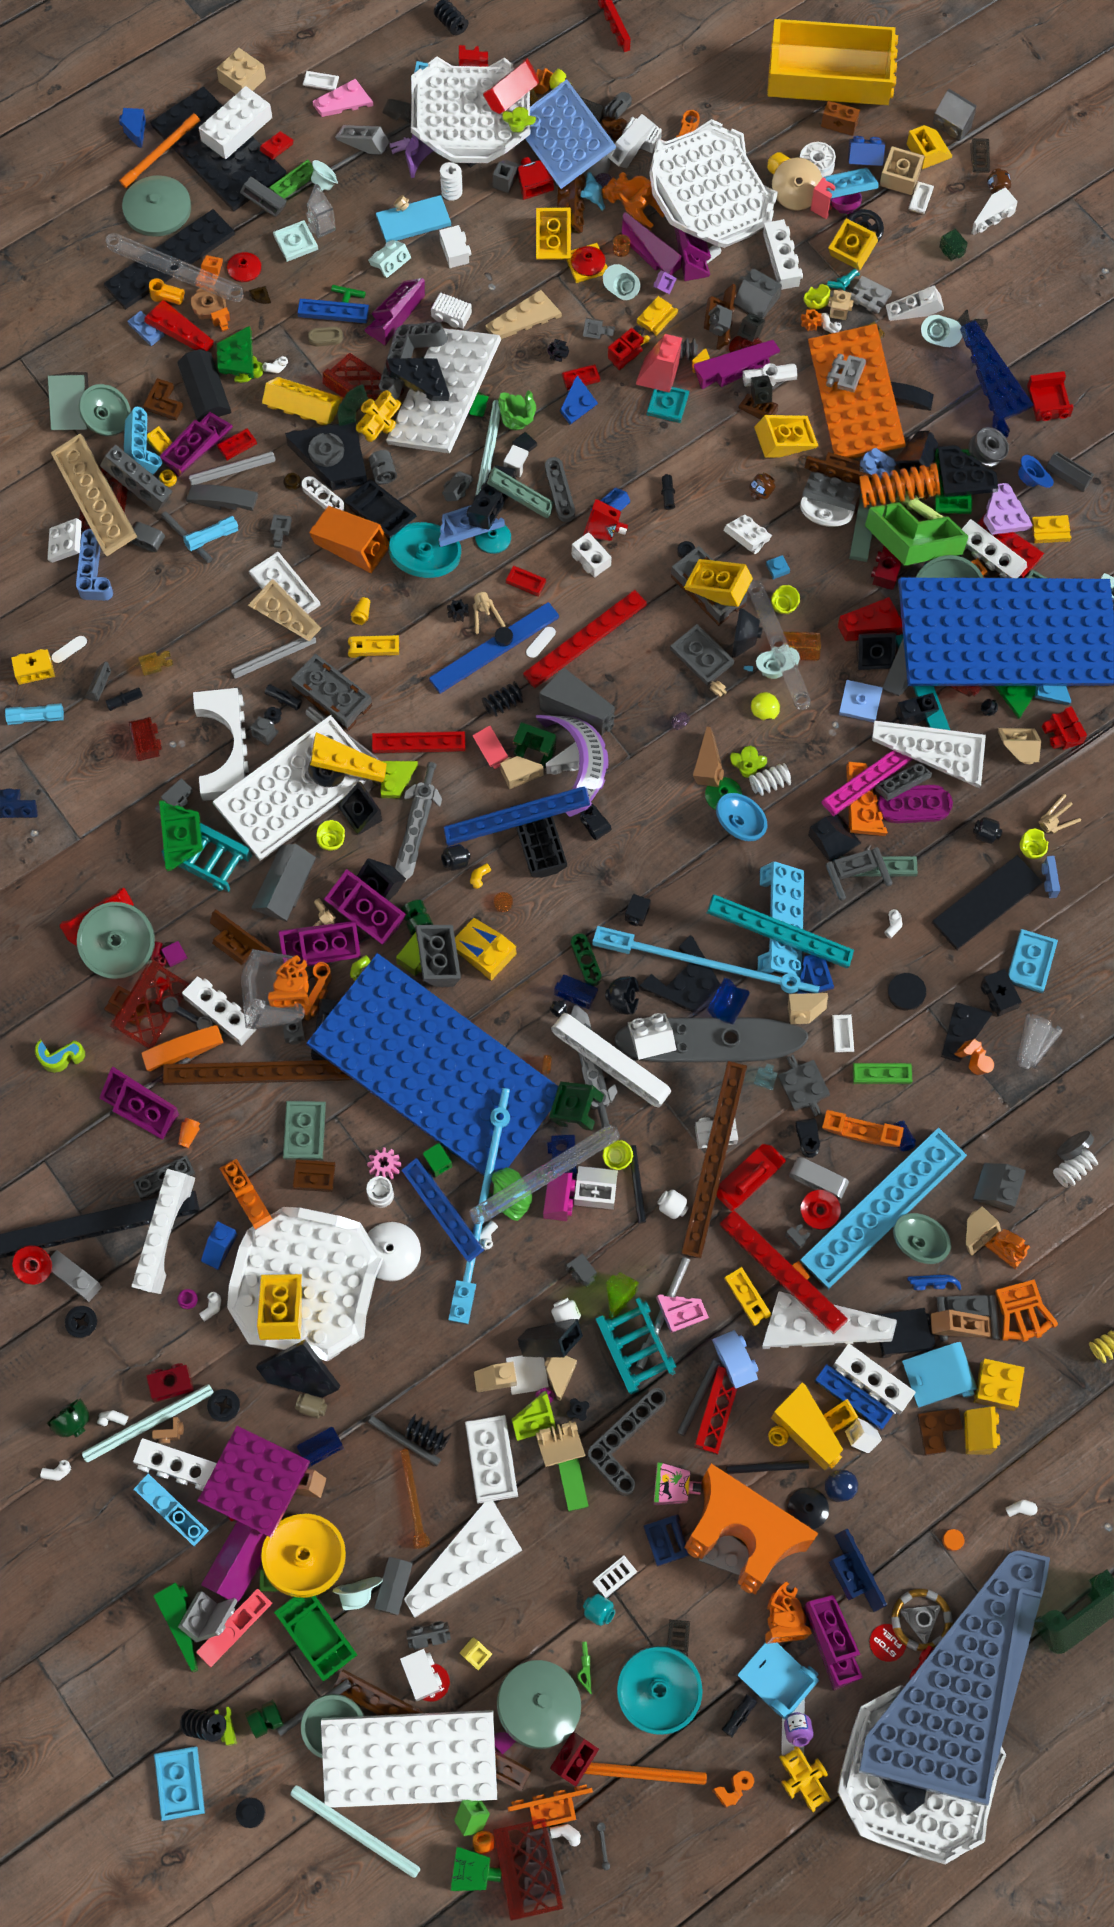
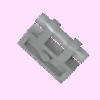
(872, 291)
(850, 375)

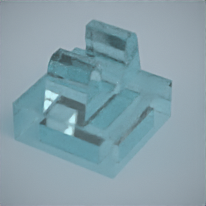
(766, 1077)

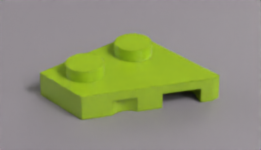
(397, 777)
(534, 1417)

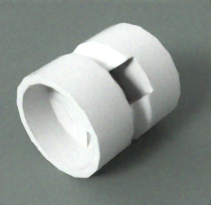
(380, 1191)

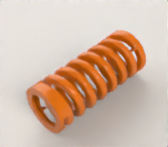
(894, 482)

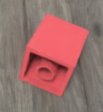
(661, 364)

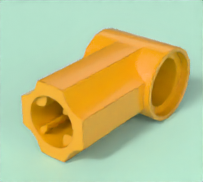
(161, 291)

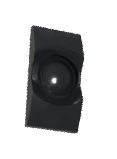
(379, 506)

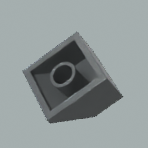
(757, 294)
(999, 1186)

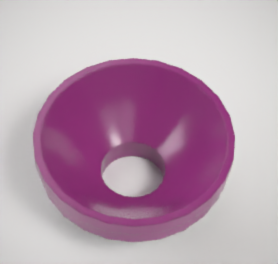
(847, 203)

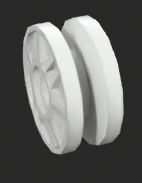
(821, 155)

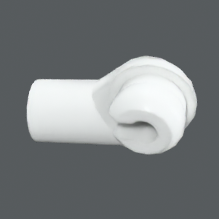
(828, 326)
(277, 366)
(895, 923)
(485, 1236)
(213, 1306)
(111, 1415)
(58, 1473)
(1022, 1506)
(568, 1832)

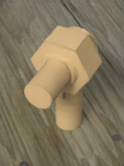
(326, 916)

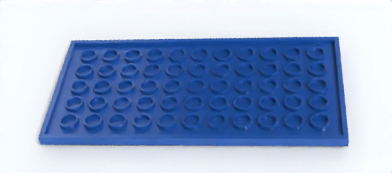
(1007, 631)
(433, 1065)

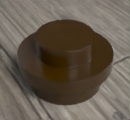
(292, 481)

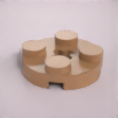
(199, 302)

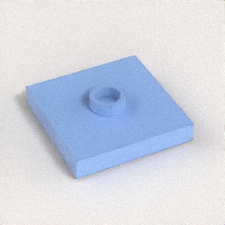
(860, 701)

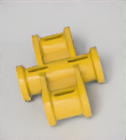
(378, 416)
(800, 1772)

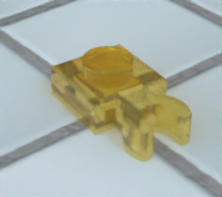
(152, 663)

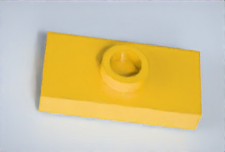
(158, 440)

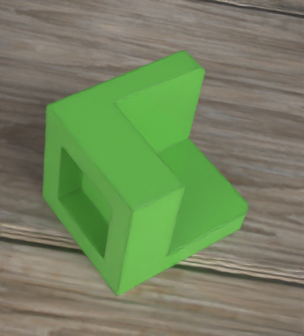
(471, 1817)

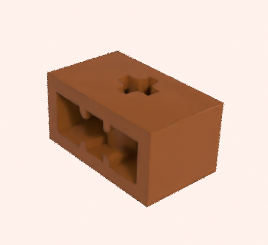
(840, 118)

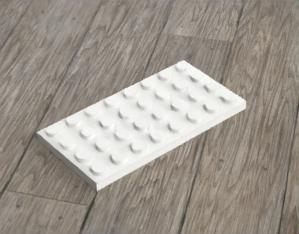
(437, 423)
(281, 796)
(409, 1758)

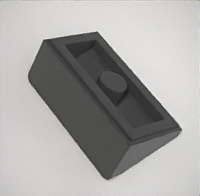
(98, 682)

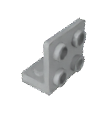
(206, 1617)

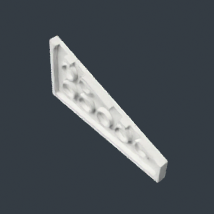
(945, 750)
(795, 1326)
(472, 1553)

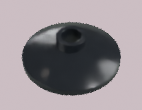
(325, 777)
(810, 1496)

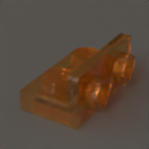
(806, 643)

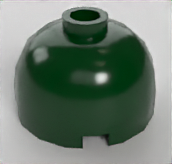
(70, 1420)

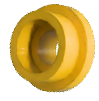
(168, 474)
(778, 1440)

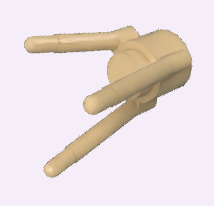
(483, 603)
(1049, 821)

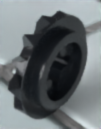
(78, 1313)
(219, 1397)

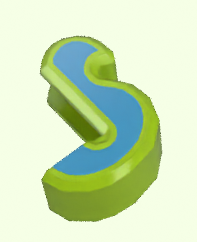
(59, 1059)

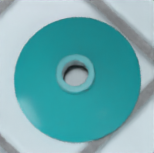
(495, 543)

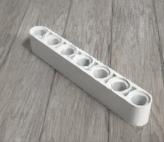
(611, 1060)

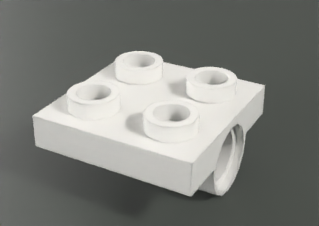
(748, 533)
(64, 540)

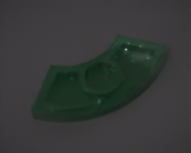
(350, 404)

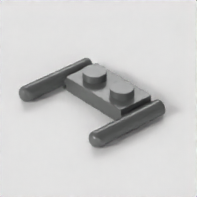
(854, 865)
(978, 1305)

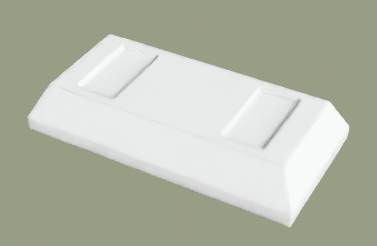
(320, 81)
(921, 198)
(843, 1033)

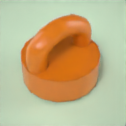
(483, 1842)

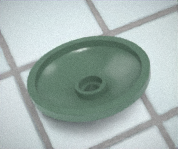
(110, 403)
(922, 1238)
(325, 1707)

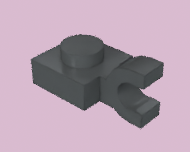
(594, 328)
(279, 527)

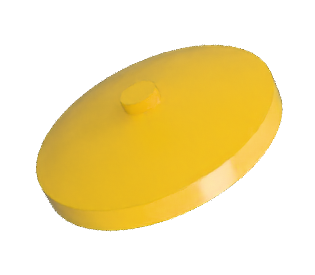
(303, 1555)

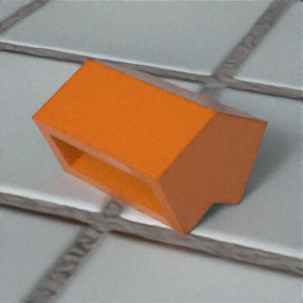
(544, 79)

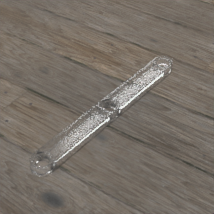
(185, 272)
(782, 654)
(544, 1174)

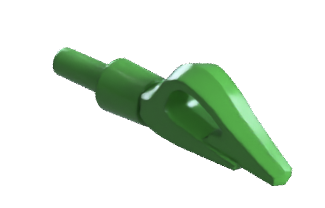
(585, 1660)

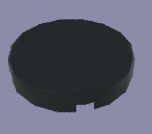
(907, 991)

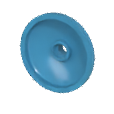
(741, 817)

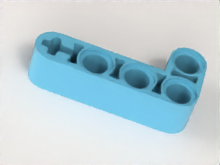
(136, 440)

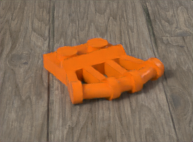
(1020, 1298)

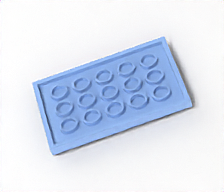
(566, 134)

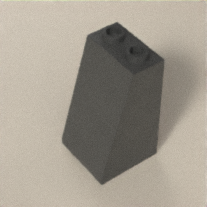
(571, 697)

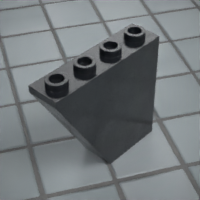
(346, 473)

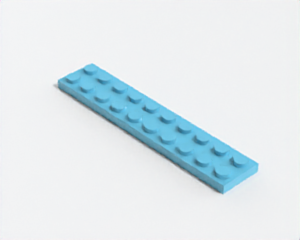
(882, 1208)

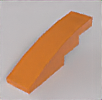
(182, 1047)

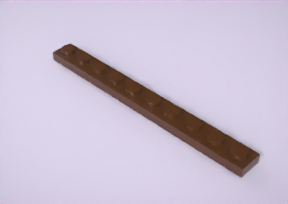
(252, 1072)
(714, 1159)
(387, 1704)

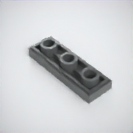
(903, 781)
(152, 1182)

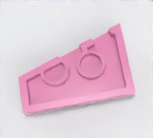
(343, 98)

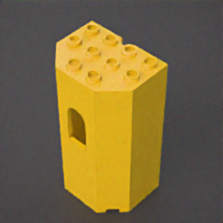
(832, 62)

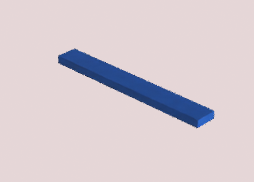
(491, 650)
(517, 815)

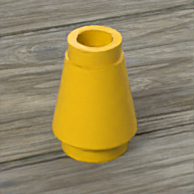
(361, 611)

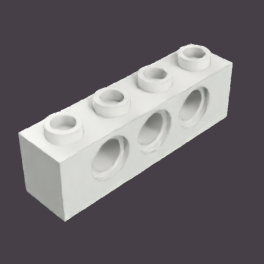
(782, 254)
(1002, 552)
(200, 988)
(869, 1368)
(148, 1450)

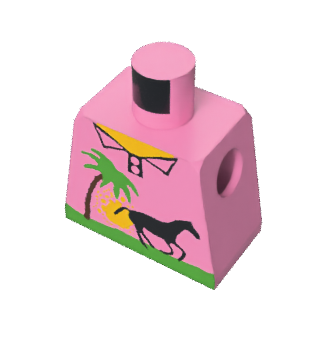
(673, 1485)

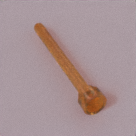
(420, 1539)

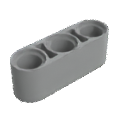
(818, 1177)

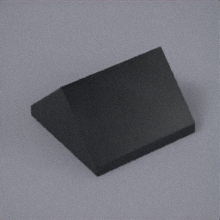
(875, 650)
(360, 809)

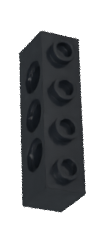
(488, 503)

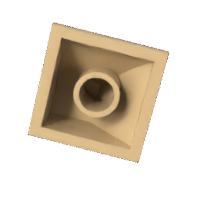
(1022, 742)

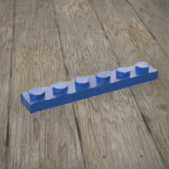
(443, 1210)

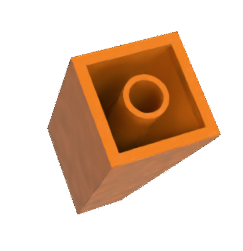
(350, 538)

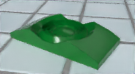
(953, 504)
(316, 1635)

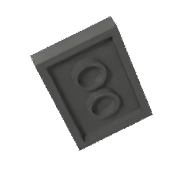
(832, 491)
(702, 654)

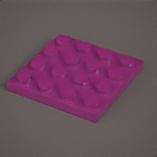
(254, 1481)

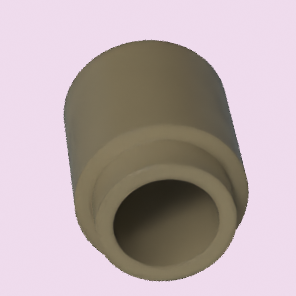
(311, 1405)

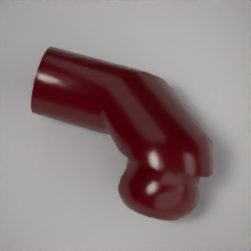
(156, 954)

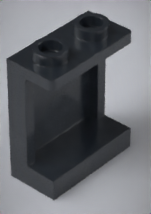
(910, 1333)

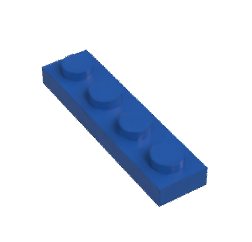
(333, 310)
(860, 1400)

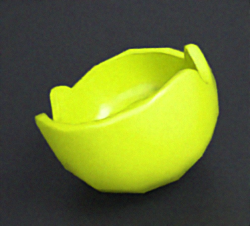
(557, 78)
(818, 297)
(785, 599)
(765, 706)
(330, 835)
(1033, 844)
(618, 1155)

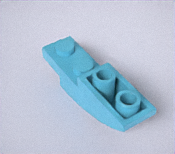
(171, 1509)

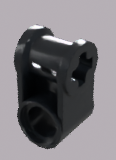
(596, 823)
(808, 1134)

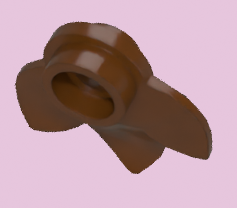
(614, 127)

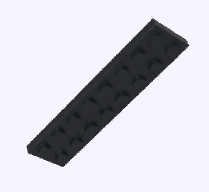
(187, 245)

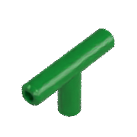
(347, 292)

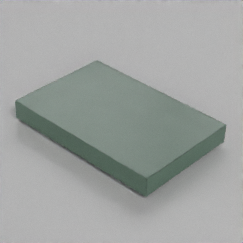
(64, 401)
(304, 1130)

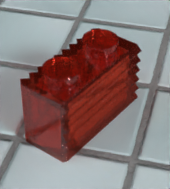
(144, 738)

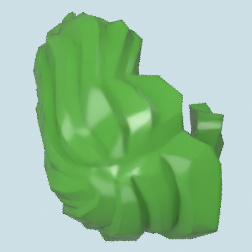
(514, 410)
(503, 1179)

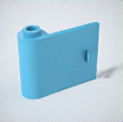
(943, 1374)
(780, 1680)

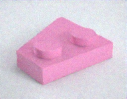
(681, 1311)

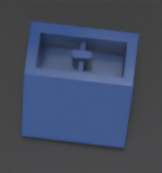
(866, 151)

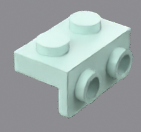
(390, 257)

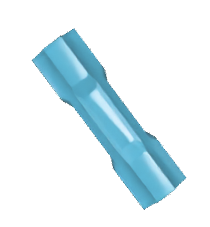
(199, 538)
(19, 715)

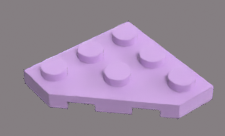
(1005, 512)

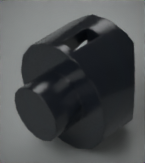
(250, 1812)

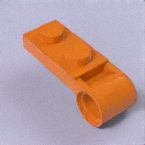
(319, 990)

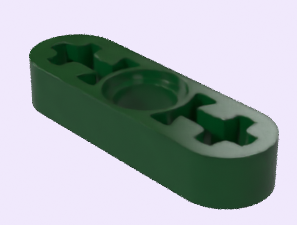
(595, 970)

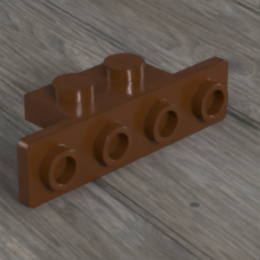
(571, 198)
(728, 301)
(837, 466)
(233, 939)

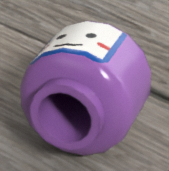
(798, 1729)

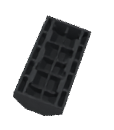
(203, 384)
(542, 847)

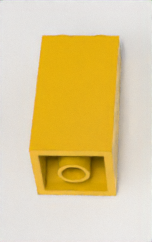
(808, 1427)

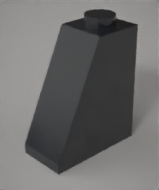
(918, 451)
(550, 1339)

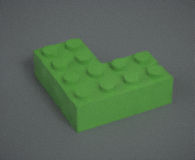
(914, 540)

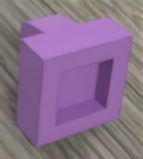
(664, 282)

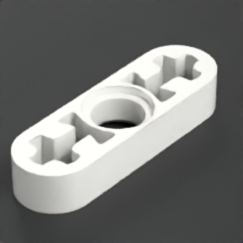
(320, 488)

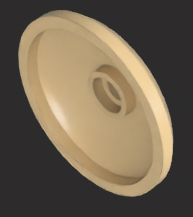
(794, 195)

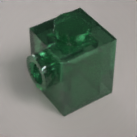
(953, 245)

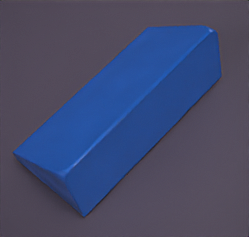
(617, 499)

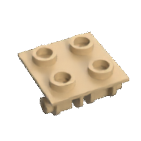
(560, 1444)

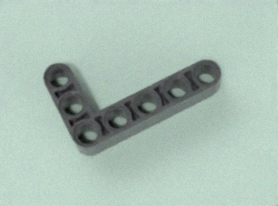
(403, 343)
(622, 1436)

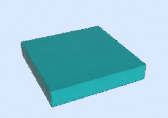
(668, 405)

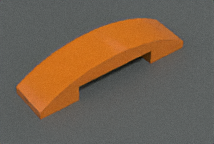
(862, 1130)

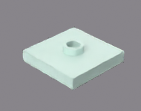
(295, 240)

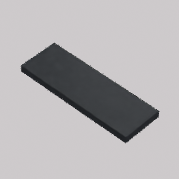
(987, 902)

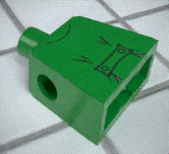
(472, 1871)

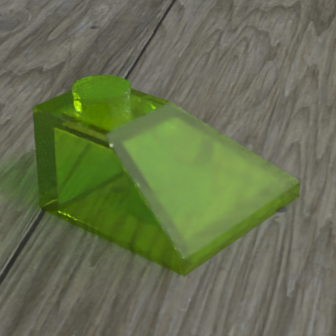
(619, 1293)

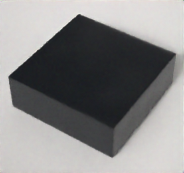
(525, 442)

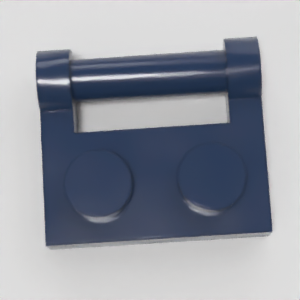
(661, 1543)

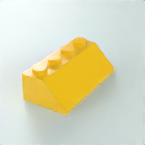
(301, 400)

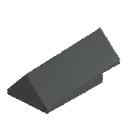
(284, 882)

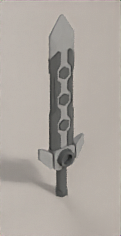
(417, 820)
(593, 1074)

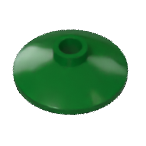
(714, 793)

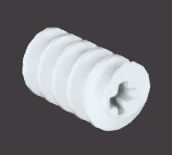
(451, 181)
(770, 779)
(1071, 1168)

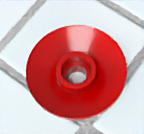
(588, 266)
(244, 272)
(822, 1199)
(26, 1270)

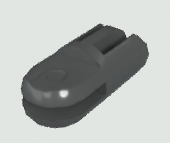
(618, 105)

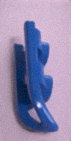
(937, 1281)

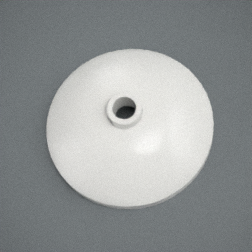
(824, 513)
(406, 1252)

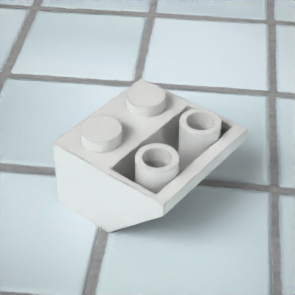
(652, 1035)
(595, 1187)

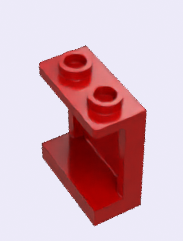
(1049, 396)

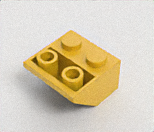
(928, 143)
(981, 1431)

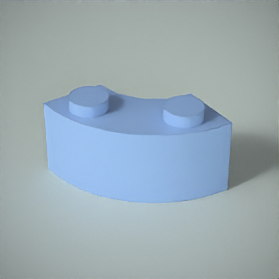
(735, 1359)

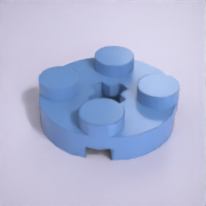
(877, 458)

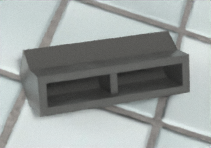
(263, 196)
(1069, 471)
(393, 1586)

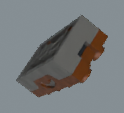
(681, 572)
(331, 692)

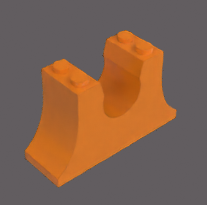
(743, 1513)

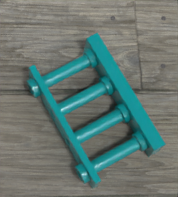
(223, 844)
(615, 1344)

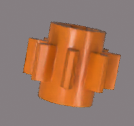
(811, 320)

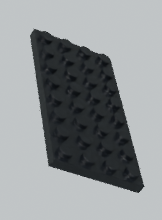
(222, 175)

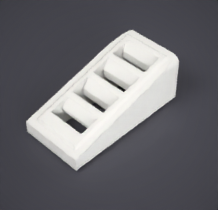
(600, 1587)

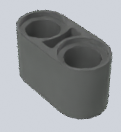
(147, 537)

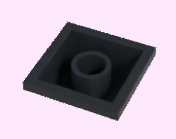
(746, 632)
(833, 837)
(381, 878)

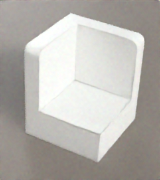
(515, 459)
(863, 1435)

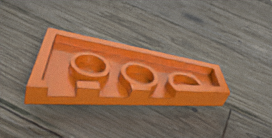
(864, 812)

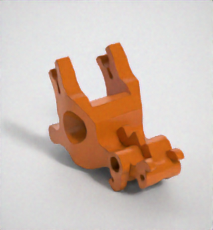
(634, 195)

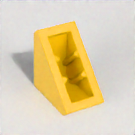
(841, 1416)

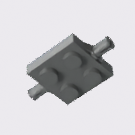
(804, 1085)

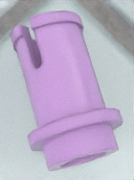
(401, 145)

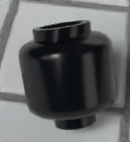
(987, 830)
(455, 857)

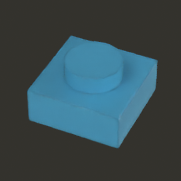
(778, 567)

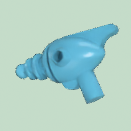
(593, 191)

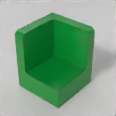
(479, 405)
(437, 1159)

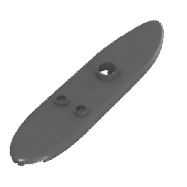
(704, 1040)

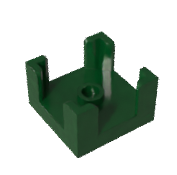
(535, 739)
(573, 1104)

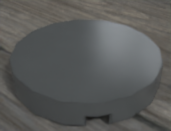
(326, 449)
(1074, 1145)

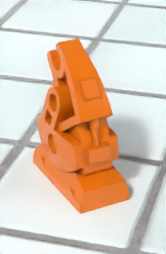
(290, 987)
(1008, 1247)
(786, 1617)

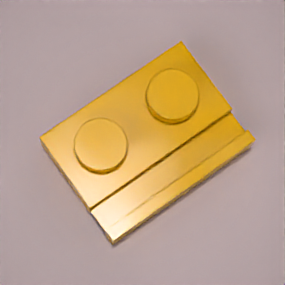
(657, 315)
(1051, 529)

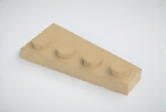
(529, 312)
(283, 609)

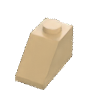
(519, 771)
(806, 1007)
(980, 1229)
(559, 1373)
(495, 1377)

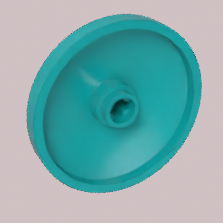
(418, 551)
(659, 1690)

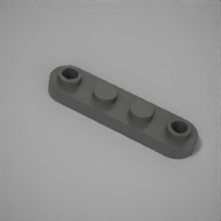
(559, 489)

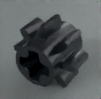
(558, 350)
(457, 610)

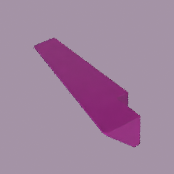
(650, 247)
(730, 366)

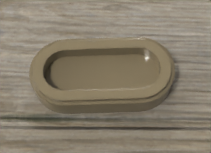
(325, 336)

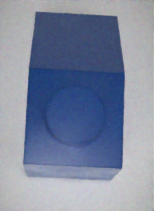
(133, 124)
(218, 1245)

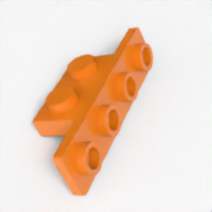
(555, 1809)

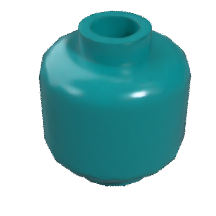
(599, 1609)

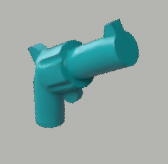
(844, 281)

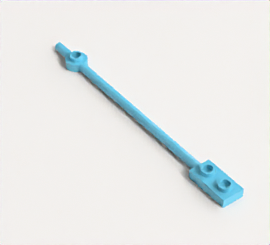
(623, 943)
(465, 1290)

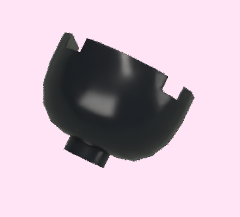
(622, 995)

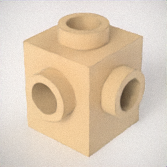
(840, 304)

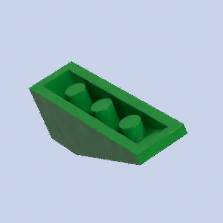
(173, 1607)

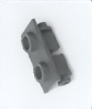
(420, 1634)

